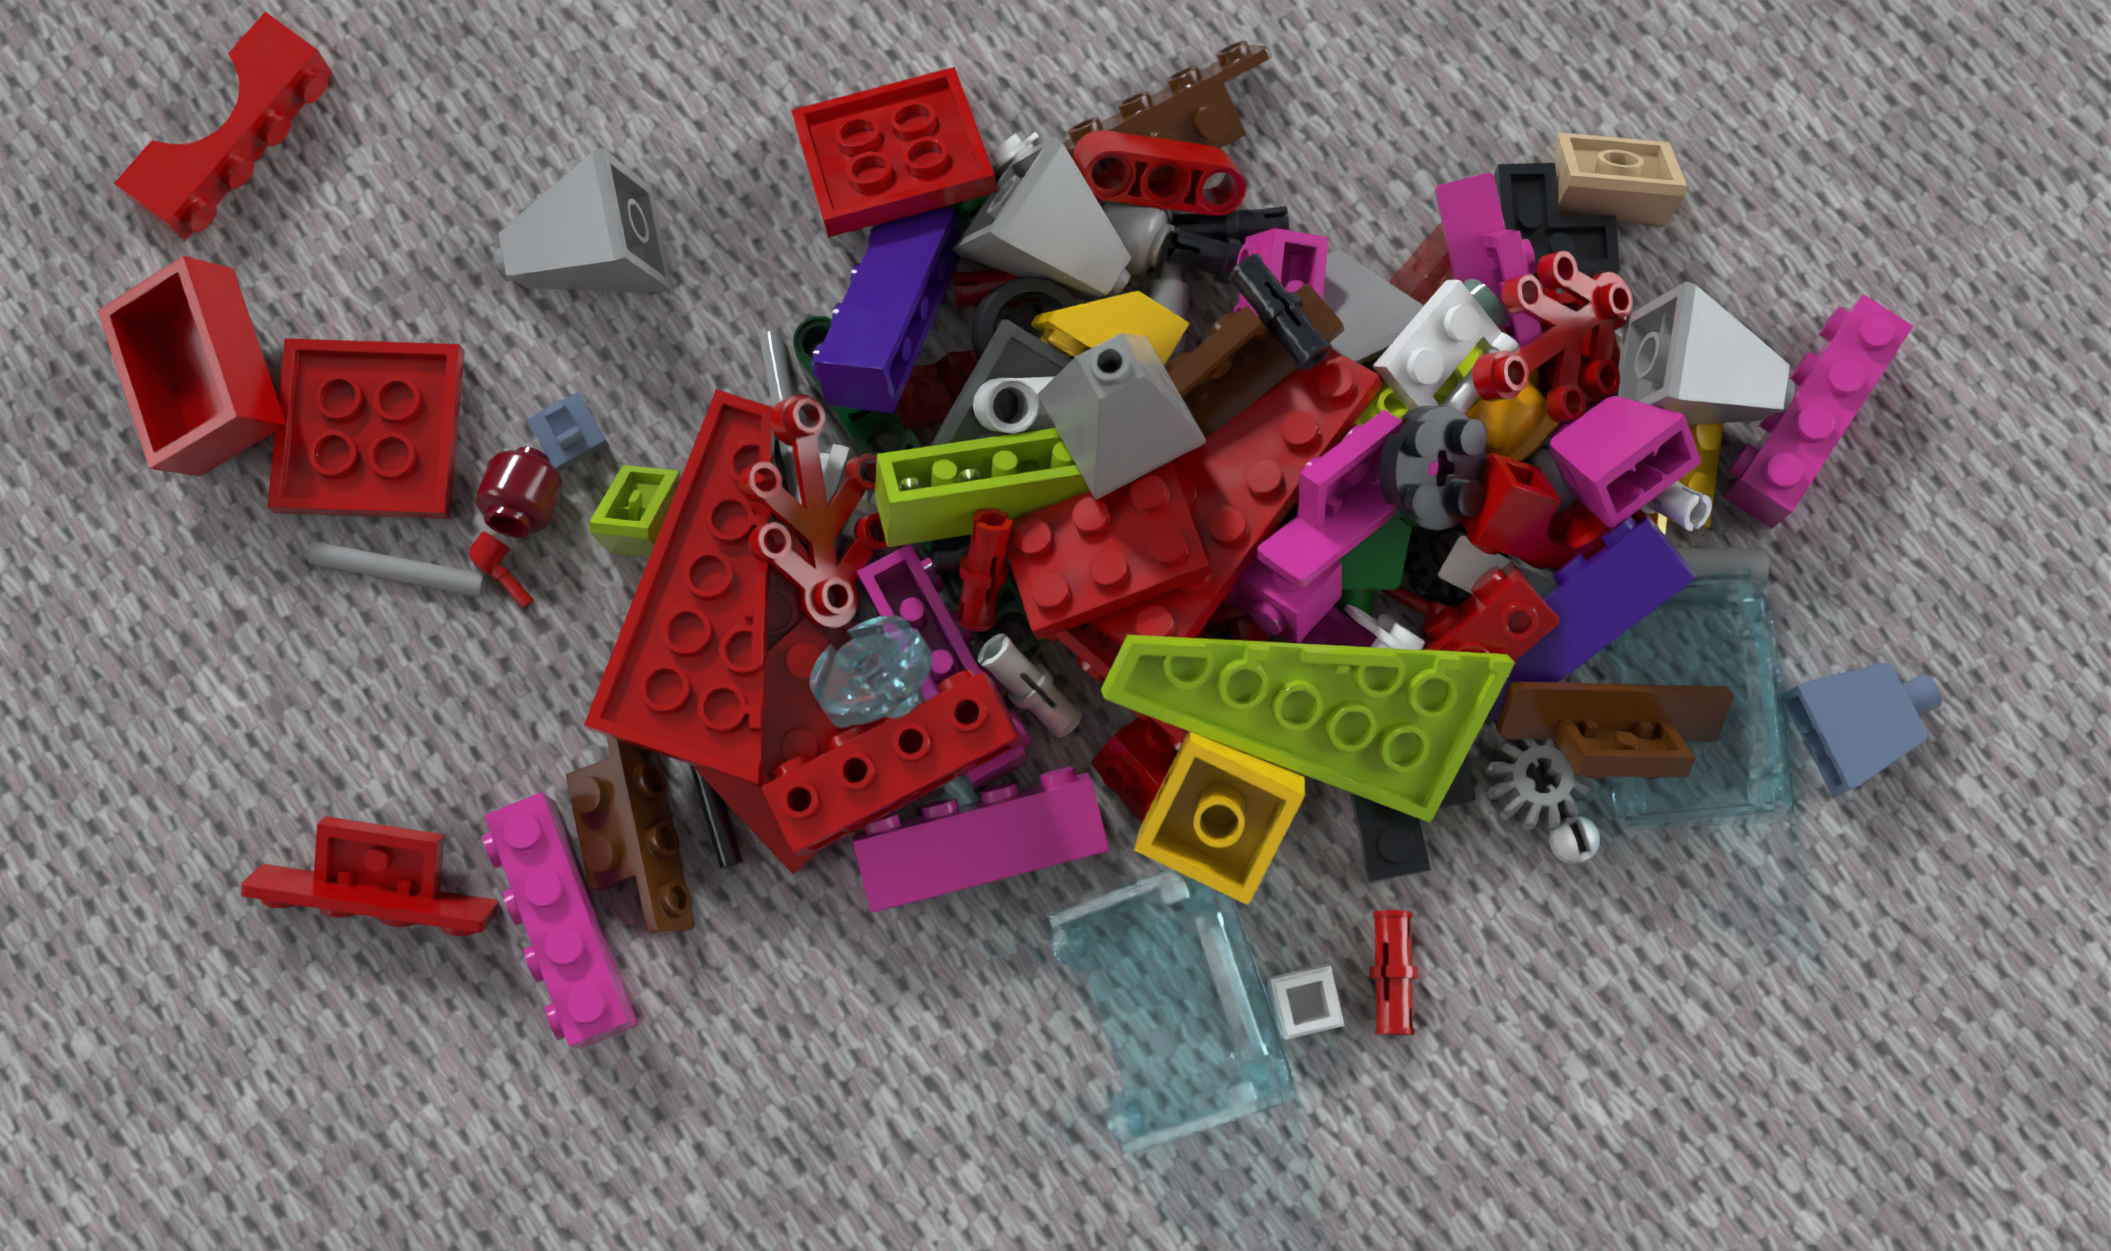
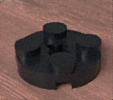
(1456, 489)

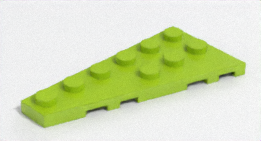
(1346, 715)

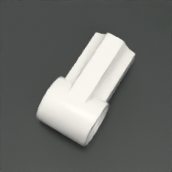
(1030, 413)

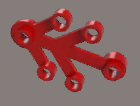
(1601, 307)
(815, 519)

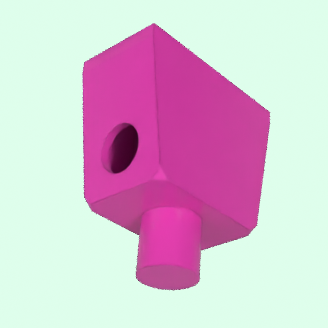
(1622, 456)

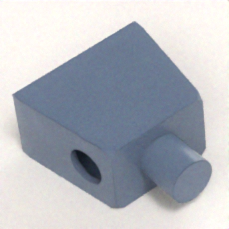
(1861, 721)

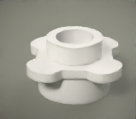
(1009, 150)

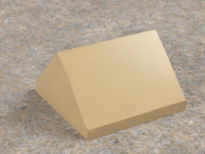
(1618, 178)

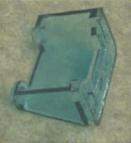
(1714, 636)
(1176, 1007)

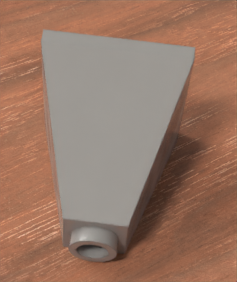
(1048, 227)
(588, 234)
(1368, 308)
(1700, 361)
(1119, 413)

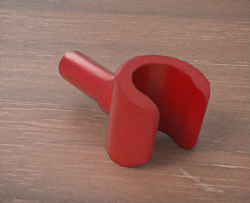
(487, 555)
(1416, 603)

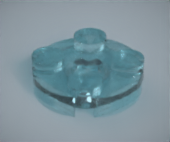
(872, 672)

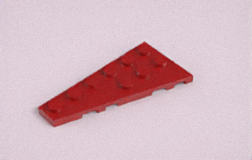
(1246, 486)
(695, 636)

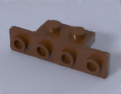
(1190, 110)
(1241, 362)
(1617, 726)
(630, 833)

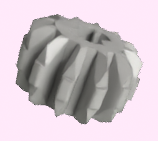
(1521, 790)

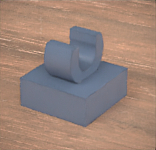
(567, 432)

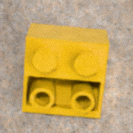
(1092, 323)

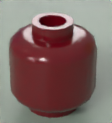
(518, 492)

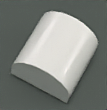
(1305, 1001)

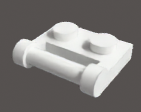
(1437, 344)

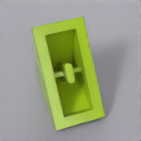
(634, 510)

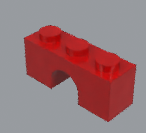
(1522, 520)

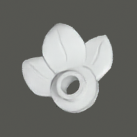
(1388, 630)

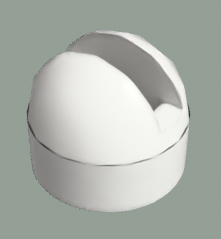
(1566, 844)

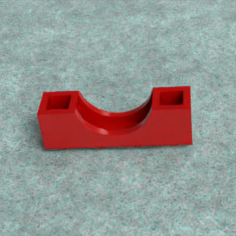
(187, 180)

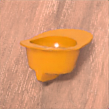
(1517, 424)

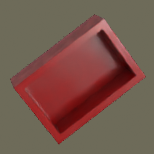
(191, 367)

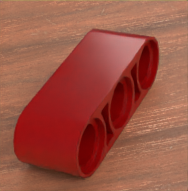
(1178, 190)

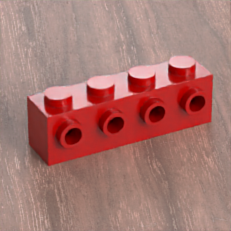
(891, 763)

